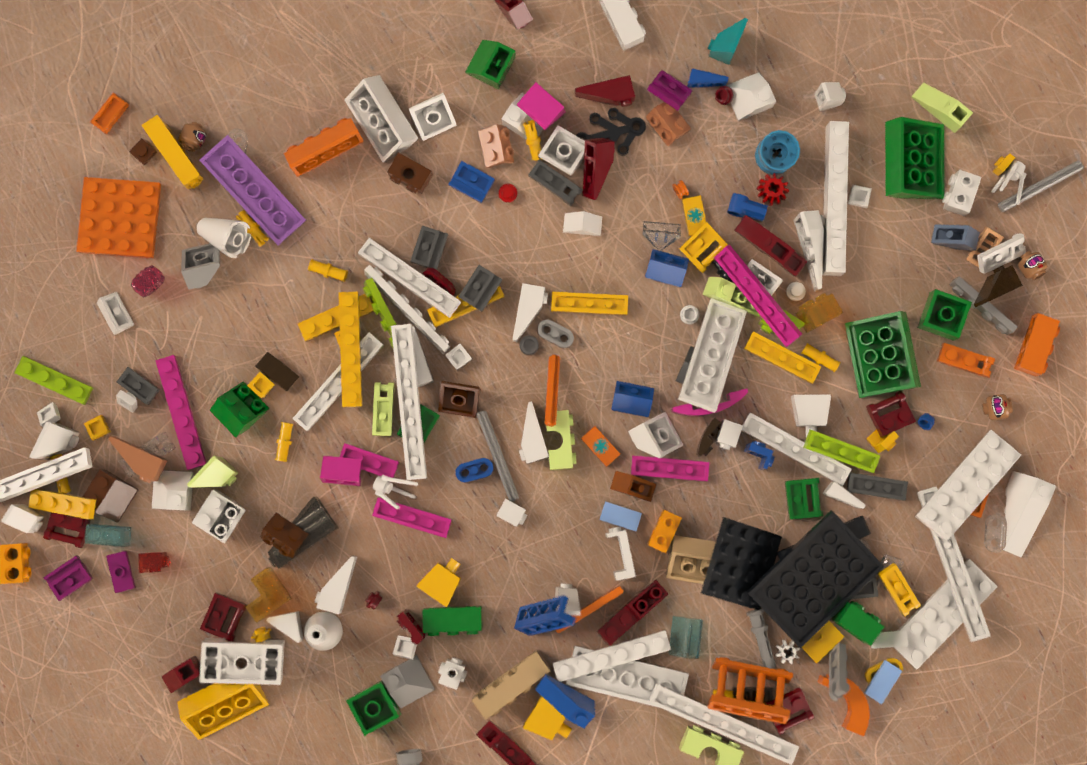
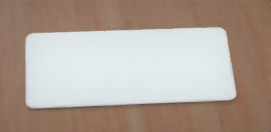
(891, 639)

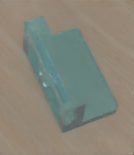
(685, 637)

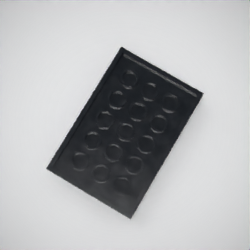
(815, 579)

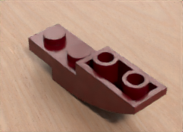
(770, 245)
(632, 612)

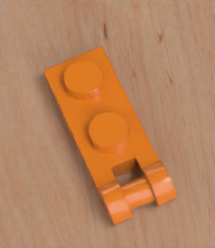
(965, 360)

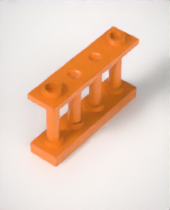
(745, 708)

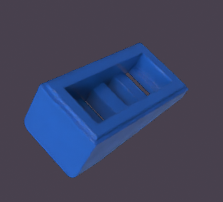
(706, 79)

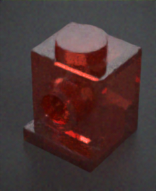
(153, 561)

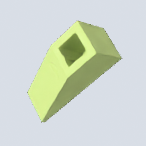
(942, 106)
(729, 293)

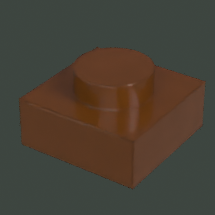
(143, 151)

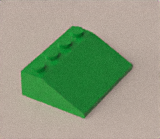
(914, 159)
(882, 354)

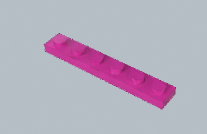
(758, 295)
(181, 412)

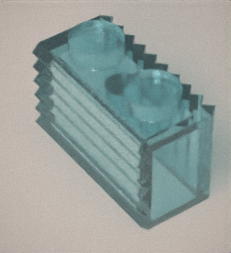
(107, 535)

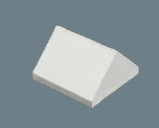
(432, 116)
(563, 150)

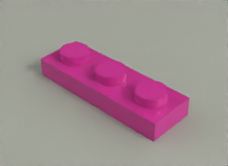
(370, 461)

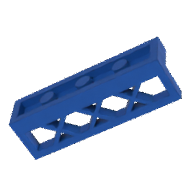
(541, 621)

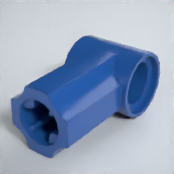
(741, 206)

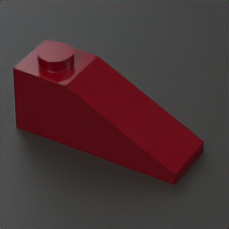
(611, 92)
(597, 163)

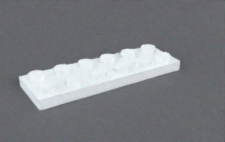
(712, 355)
(968, 485)
(939, 618)
(630, 680)

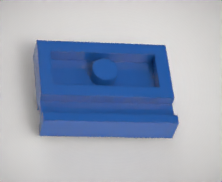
(471, 182)

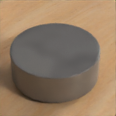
(529, 345)

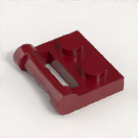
(893, 420)
(67, 522)
(217, 615)
(407, 621)
(795, 702)

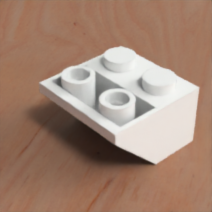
(219, 515)

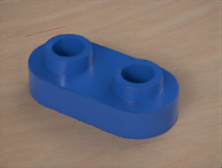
(474, 470)

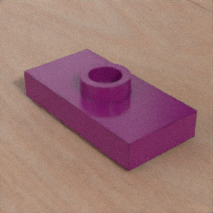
(120, 571)

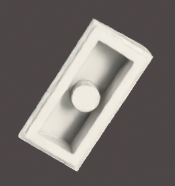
(115, 313)

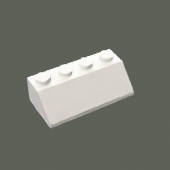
(380, 118)

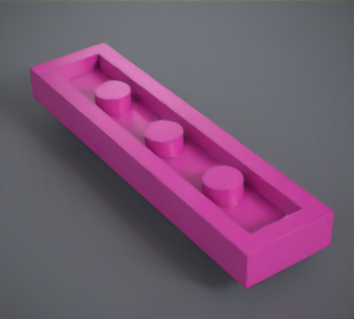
(670, 468)
(412, 518)

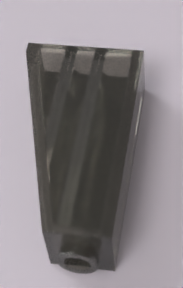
(313, 520)

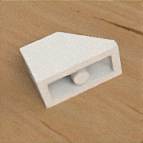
(829, 95)
(23, 518)

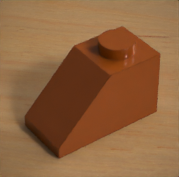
(633, 486)

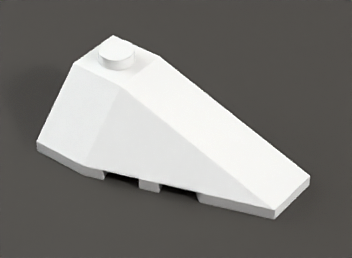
(811, 237)
(1025, 506)

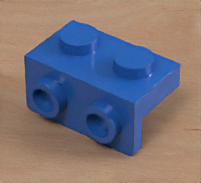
(758, 449)

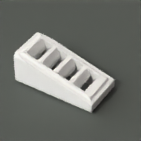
(839, 493)

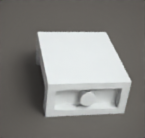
(628, 571)

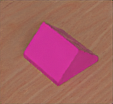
(541, 106)

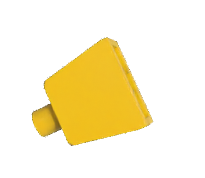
(441, 582)
(546, 721)

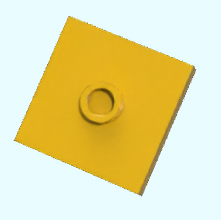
(822, 642)

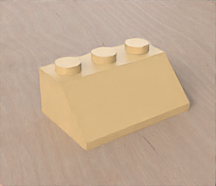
(689, 559)

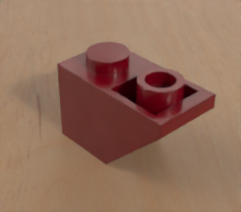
(182, 674)

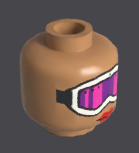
(192, 136)
(1032, 265)
(997, 407)

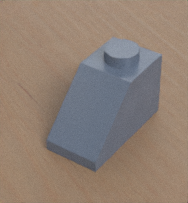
(956, 236)

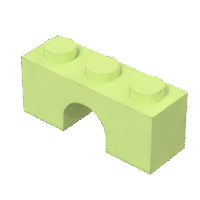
(563, 457)
(695, 741)

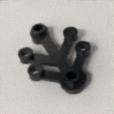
(614, 132)

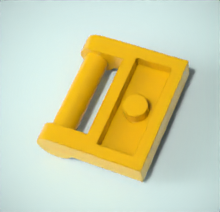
(699, 243)

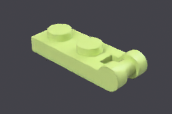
(383, 409)

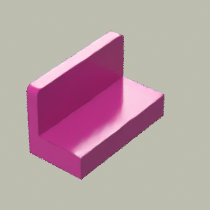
(341, 470)

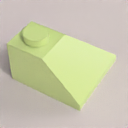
(215, 473)

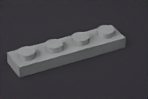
(988, 311)

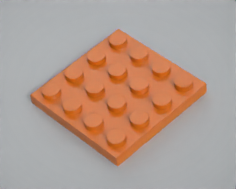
(118, 217)

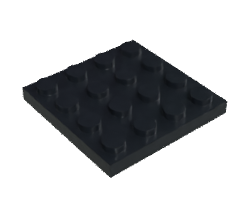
(739, 561)

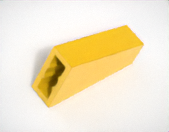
(173, 152)

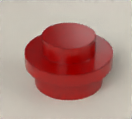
(508, 193)

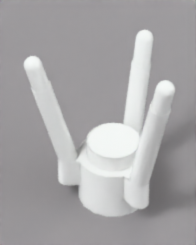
(1014, 172)
(383, 485)

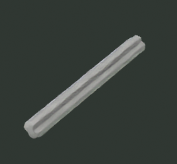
(1042, 185)
(497, 456)

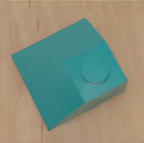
(726, 42)

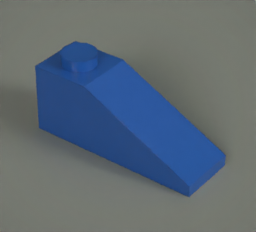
(567, 701)

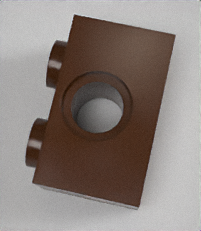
(404, 164)

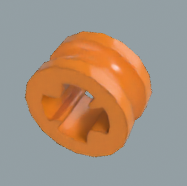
(680, 189)

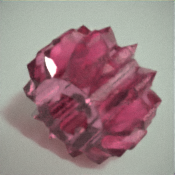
(147, 281)

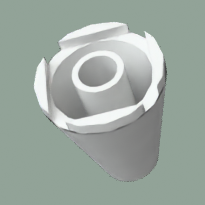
(225, 235)
(329, 628)

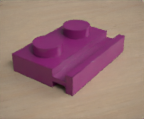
(669, 90)
(68, 578)

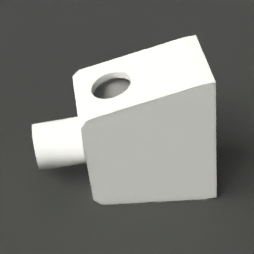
(811, 411)

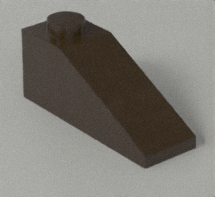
(998, 284)

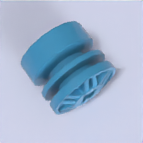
(784, 144)

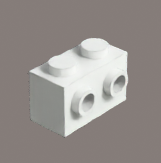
(961, 192)

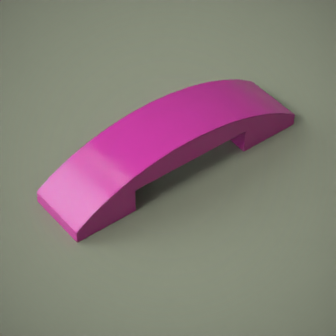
(687, 409)

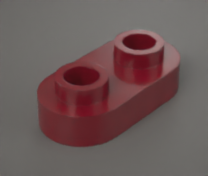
(436, 277)

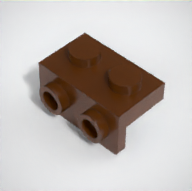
(283, 535)

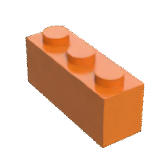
(1037, 345)

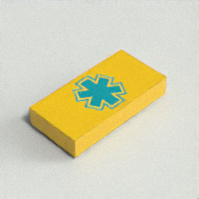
(693, 214)

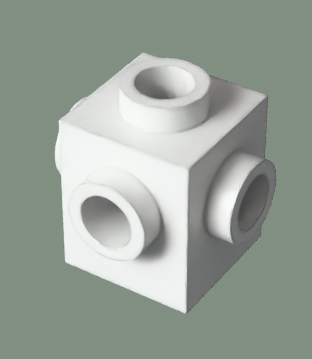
(449, 679)

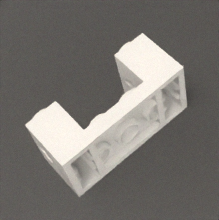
(262, 659)

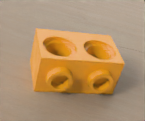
(664, 531)
(9, 563)

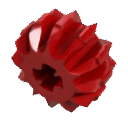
(774, 183)

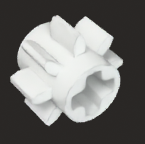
(787, 657)

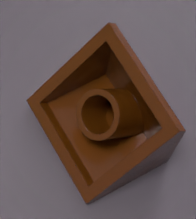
(459, 399)

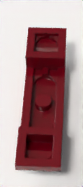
(504, 745)

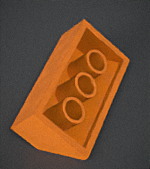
(323, 147)

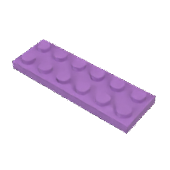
(252, 190)

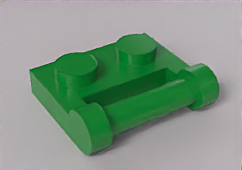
(797, 498)

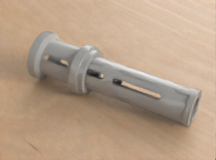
(760, 629)

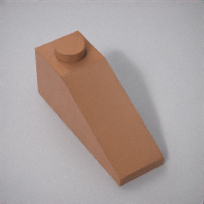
(141, 461)

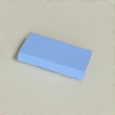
(620, 516)
(883, 682)

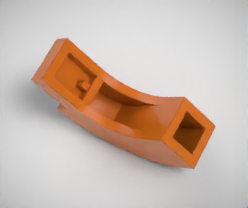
(857, 707)

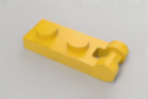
(899, 589)

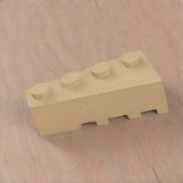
(510, 684)

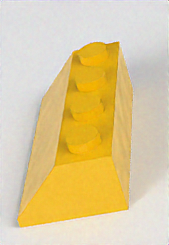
(220, 706)

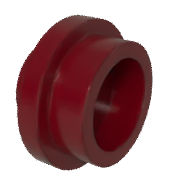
(724, 95)
(373, 600)

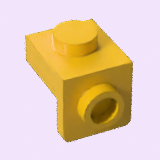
(880, 444)

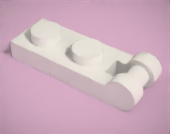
(1001, 254)

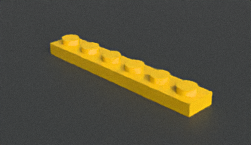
(350, 349)

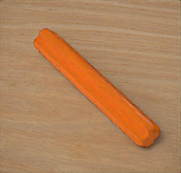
(552, 390)

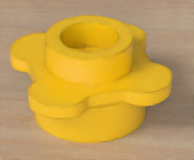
(261, 634)

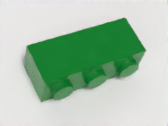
(452, 620)

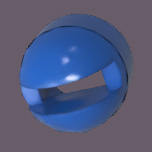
(923, 424)

